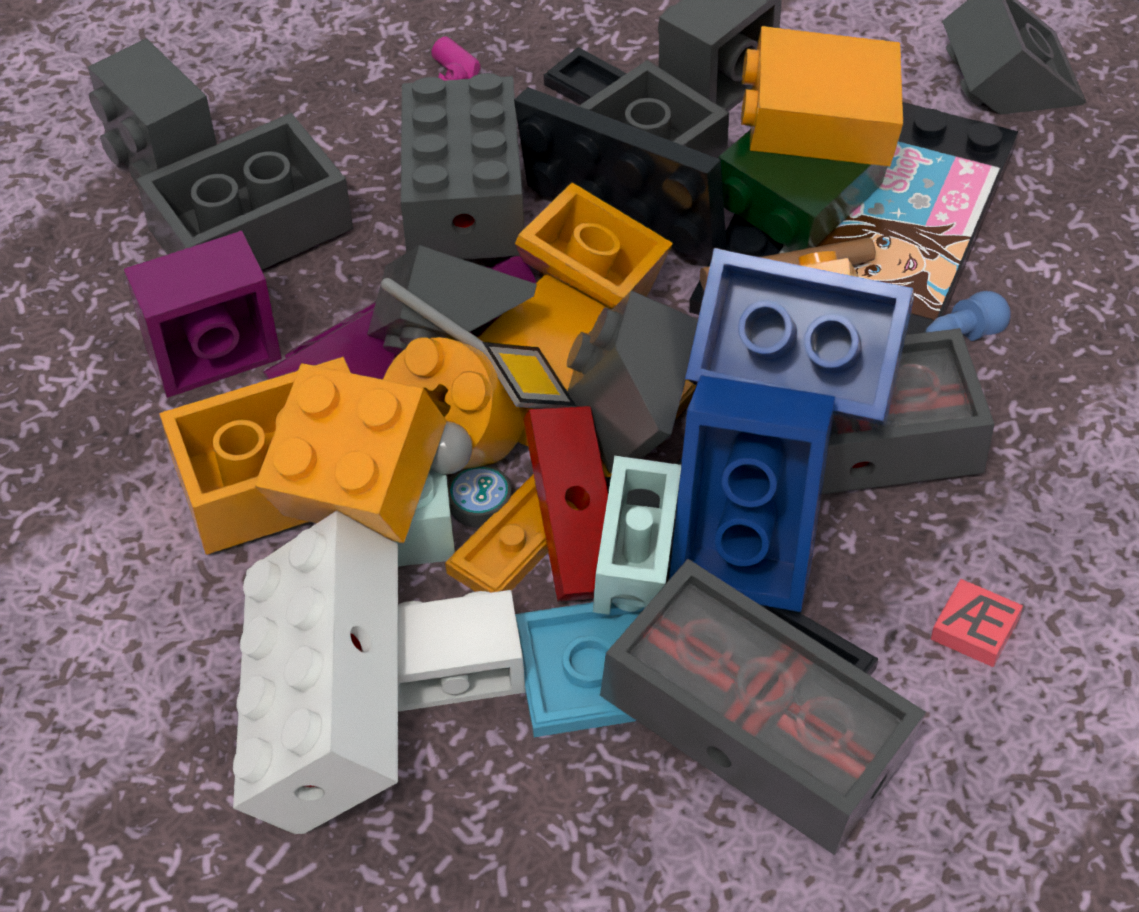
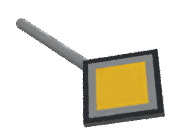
(519, 368)

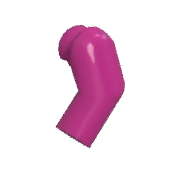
(455, 59)

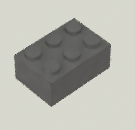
(262, 182)

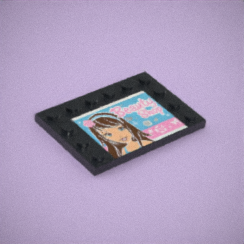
(920, 215)

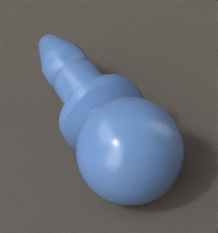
(978, 316)

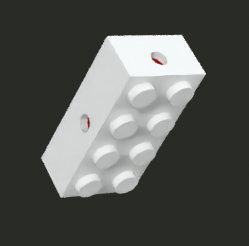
(318, 676)

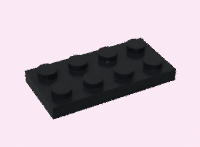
(632, 170)

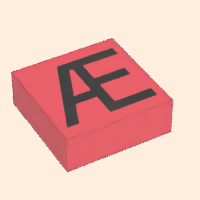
(976, 622)

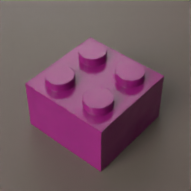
(204, 313)

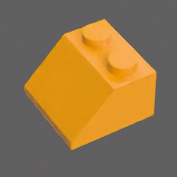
(593, 247)

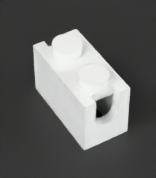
(458, 650)

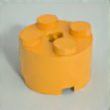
(465, 392)

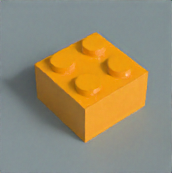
(352, 450)

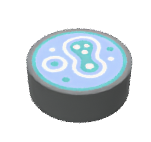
(478, 494)

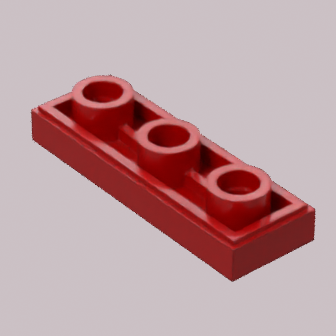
(570, 469)

